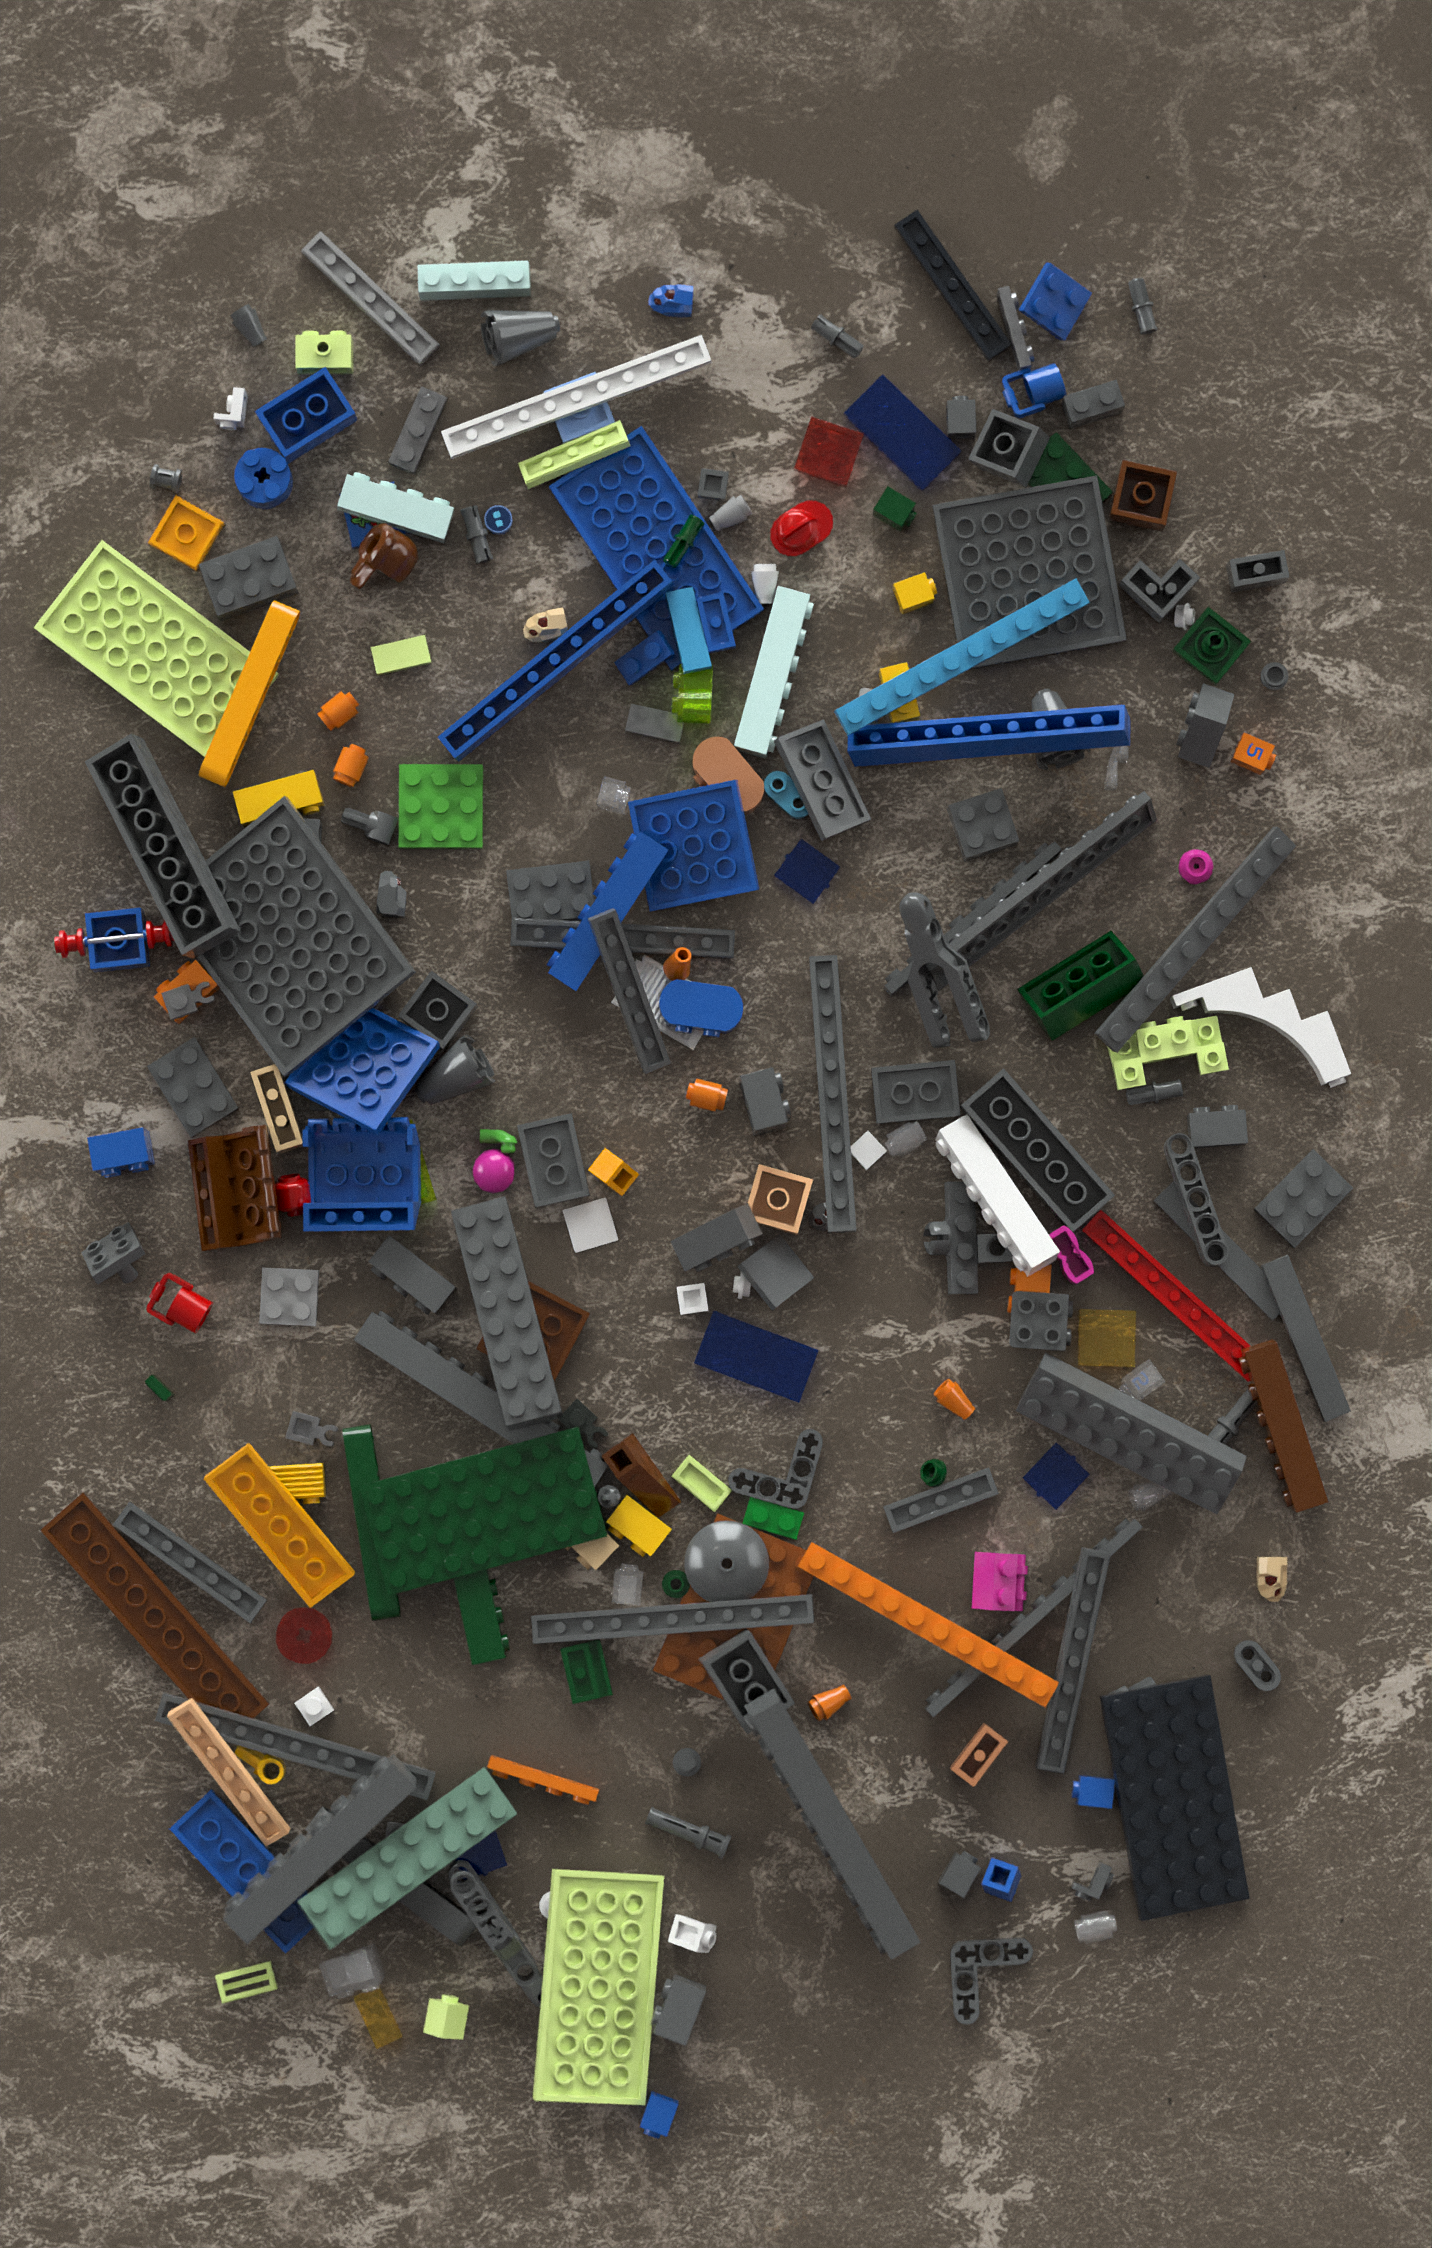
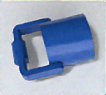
(1041, 385)

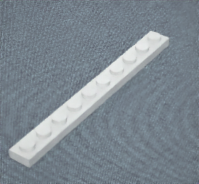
(576, 397)

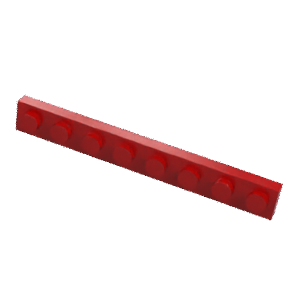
(1167, 1289)

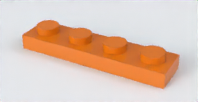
(531, 1776)

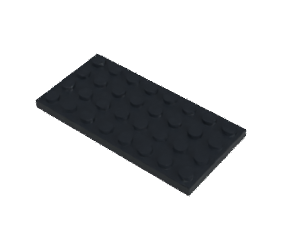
(1174, 1797)

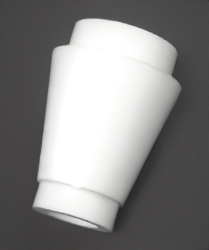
(765, 582)

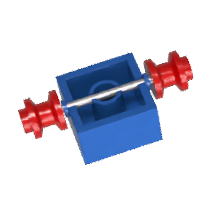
(115, 939)

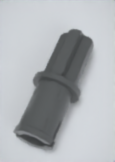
(1142, 306)
(837, 336)
(1154, 1092)
(608, 1496)

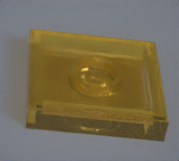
(1106, 1338)

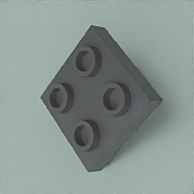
(114, 1255)

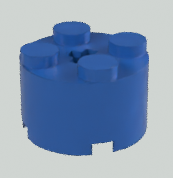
(273, 490)

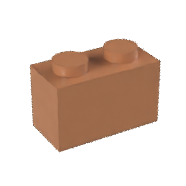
(978, 1754)

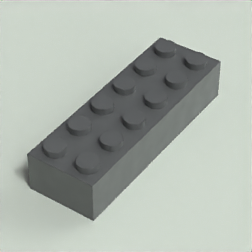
(1037, 1151)

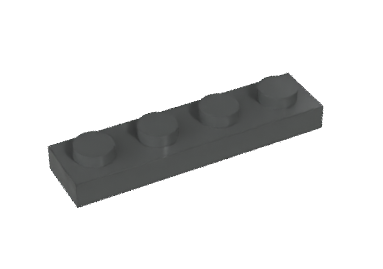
(940, 1500)

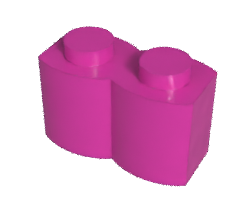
(1073, 1262)

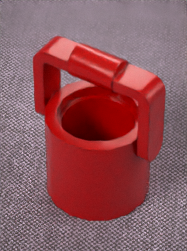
(187, 1308)

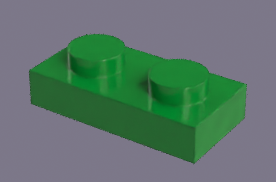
(773, 1518)

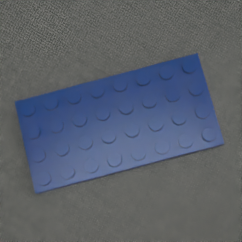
(628, 517)

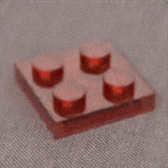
(828, 452)

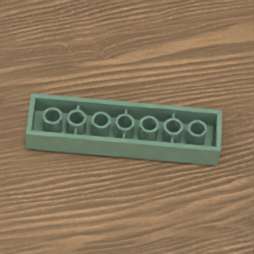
(406, 1858)

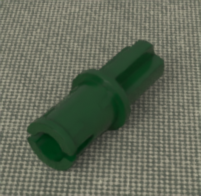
(683, 541)

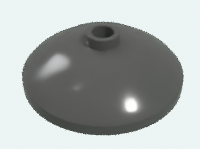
(724, 1541)

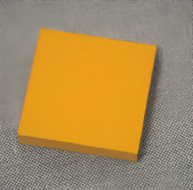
(186, 533)

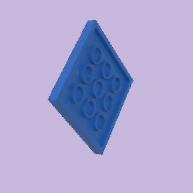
(705, 844)
(366, 1069)

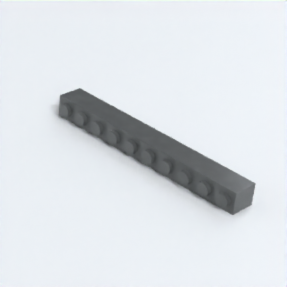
(451, 1382)

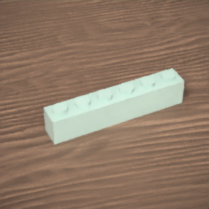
(772, 672)

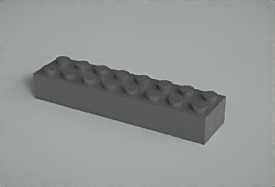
(162, 846)
(507, 1314)
(1131, 1433)
(319, 1849)

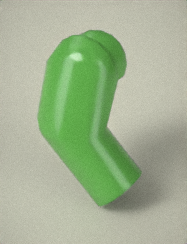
(499, 1137)

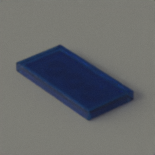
(902, 432)
(756, 1356)

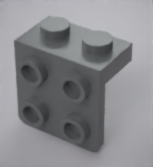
(1040, 1320)

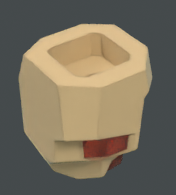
(546, 626)
(1272, 1577)

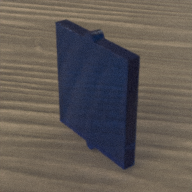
(807, 871)
(1056, 1476)
(485, 1856)

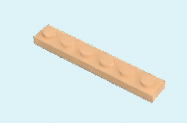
(228, 1772)

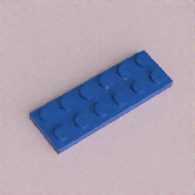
(234, 1858)

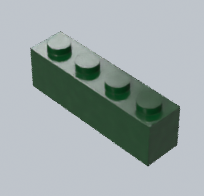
(481, 1617)

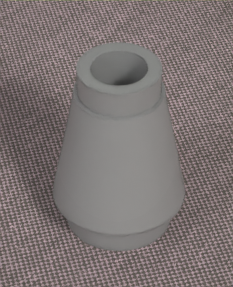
(731, 513)

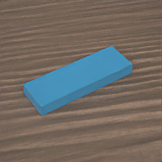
(688, 630)

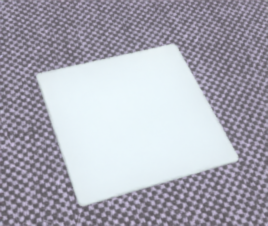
(590, 1225)

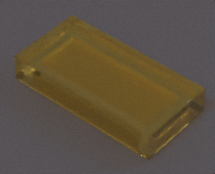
(378, 2017)

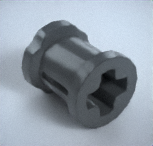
(165, 479)

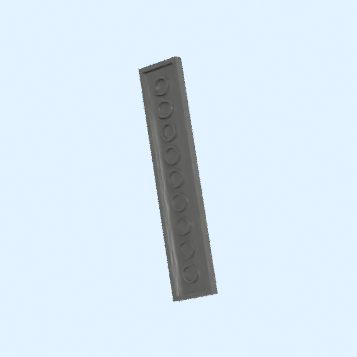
(1050, 883)

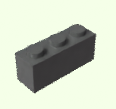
(717, 1239)
(411, 1276)

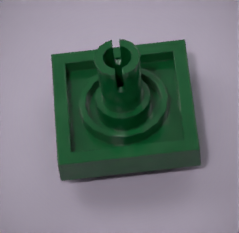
(1211, 645)

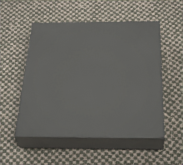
(775, 1272)

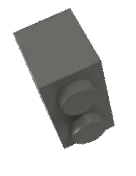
(1093, 404)
(1257, 571)
(1218, 1127)

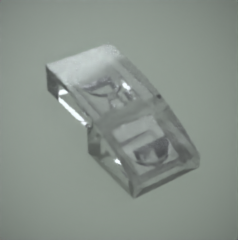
(1118, 755)

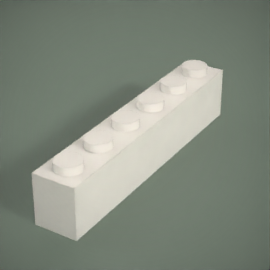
(996, 1195)

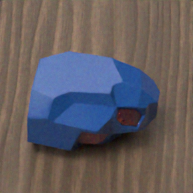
(672, 300)

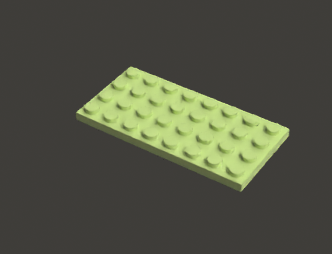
(147, 645)
(598, 1987)

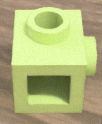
(446, 2017)

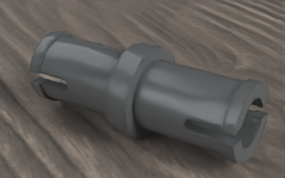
(476, 534)

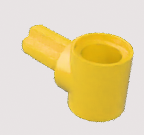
(259, 1761)

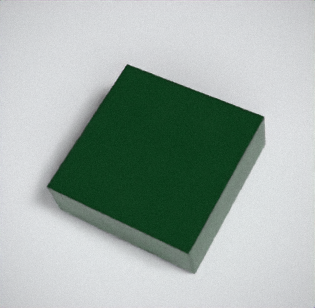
(159, 1388)

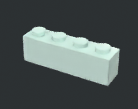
(474, 280)
(396, 508)

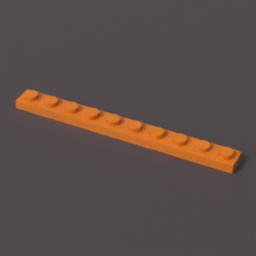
(928, 1624)

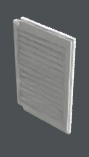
(654, 982)

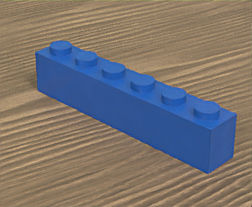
(620, 893)

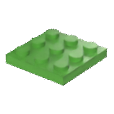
(440, 806)

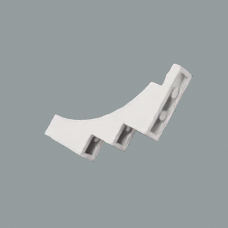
(1241, 996)

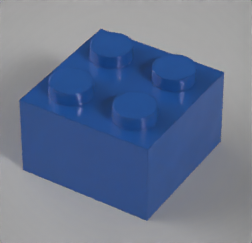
(121, 1151)

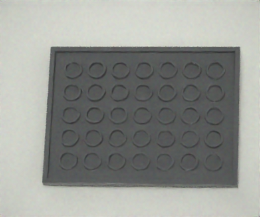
(307, 940)

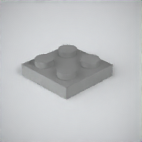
(289, 1297)

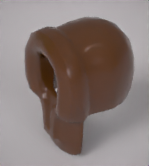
(386, 551)

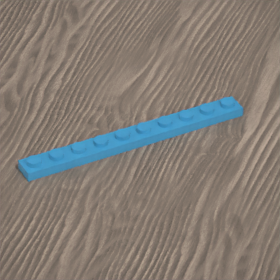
(961, 657)

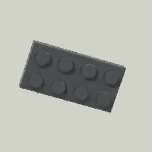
(822, 780)

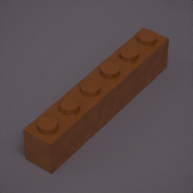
(1283, 1425)

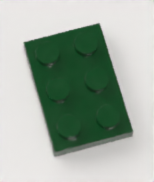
(1062, 464)

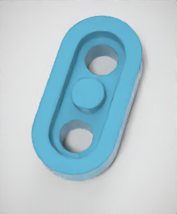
(786, 795)

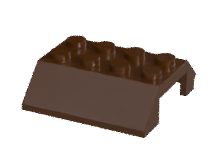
(234, 1189)

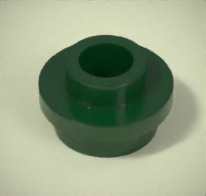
(933, 1472)
(675, 1574)

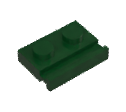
(586, 1671)

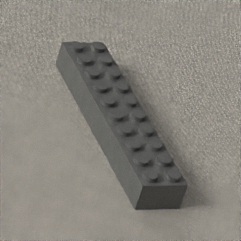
(835, 1831)

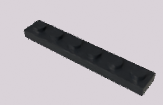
(952, 285)

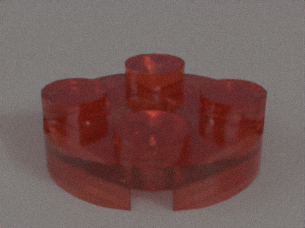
(298, 1650)

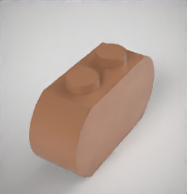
(719, 762)

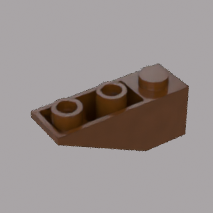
(640, 1475)

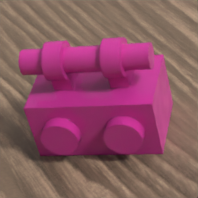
(999, 1581)

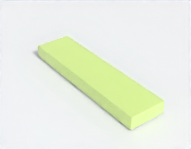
(574, 454)

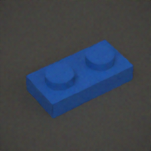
(715, 622)
(644, 657)

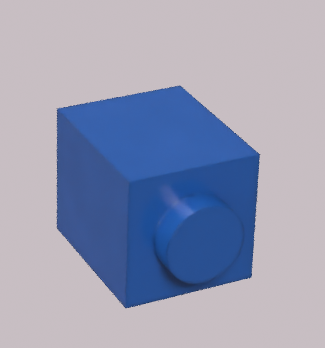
(1093, 1791)
(1001, 1879)
(658, 2115)

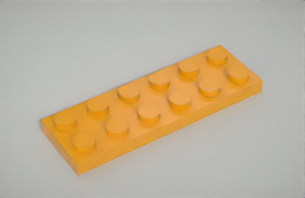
(279, 1525)

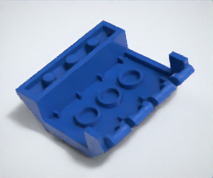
(361, 1176)

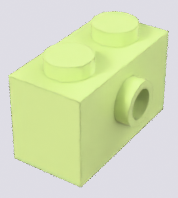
(322, 351)

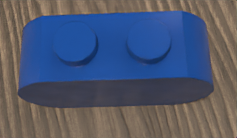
(700, 1007)

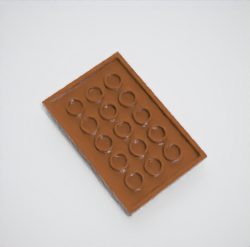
(682, 1650)

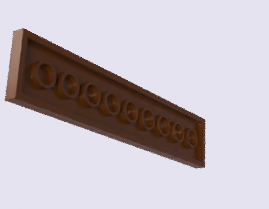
(150, 1610)

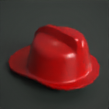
(801, 528)

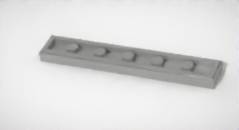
(370, 298)

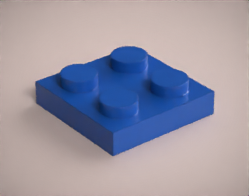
(1055, 301)

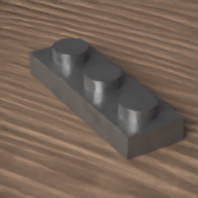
(1015, 328)
(417, 430)

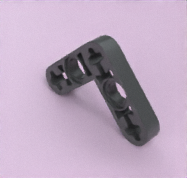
(792, 1480)
(969, 1968)

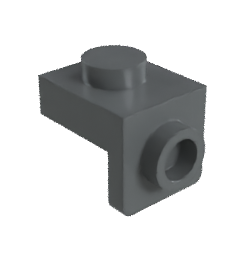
(1101, 1880)

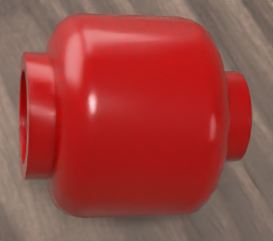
(292, 1193)

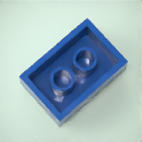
(306, 415)

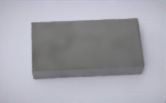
(654, 724)

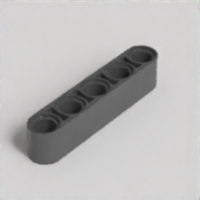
(1192, 1213)

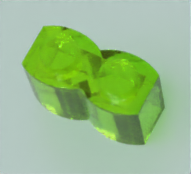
(694, 696)

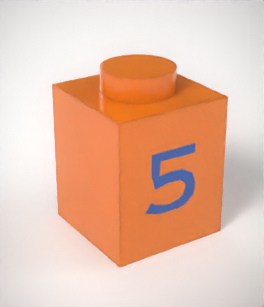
(1253, 754)

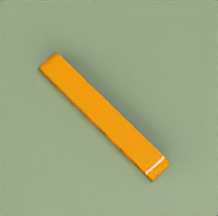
(249, 693)

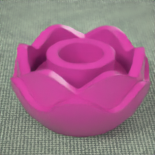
(1187, 869)

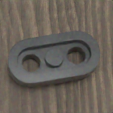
(1256, 1665)

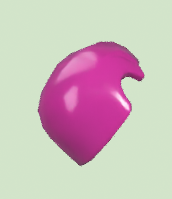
(493, 1171)

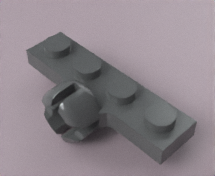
(956, 1239)

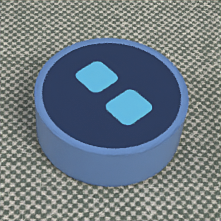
(498, 519)

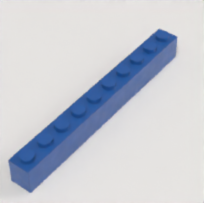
(556, 660)
(990, 735)

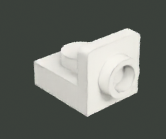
(237, 406)
(692, 1934)

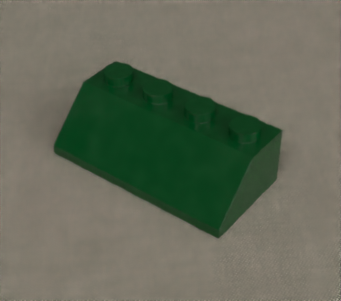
(1081, 985)

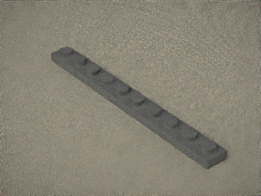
(1195, 939)
(832, 1094)
(673, 1619)
(1022, 1624)
(294, 1744)

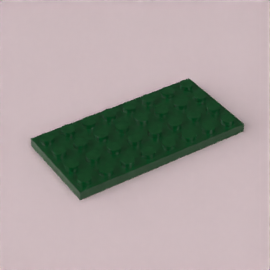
(483, 1511)

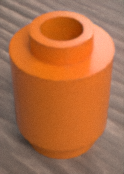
(338, 710)
(350, 765)
(706, 1095)

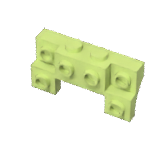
(1167, 1042)

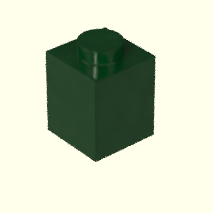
(895, 509)

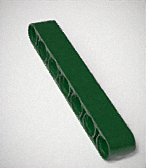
(363, 1470)

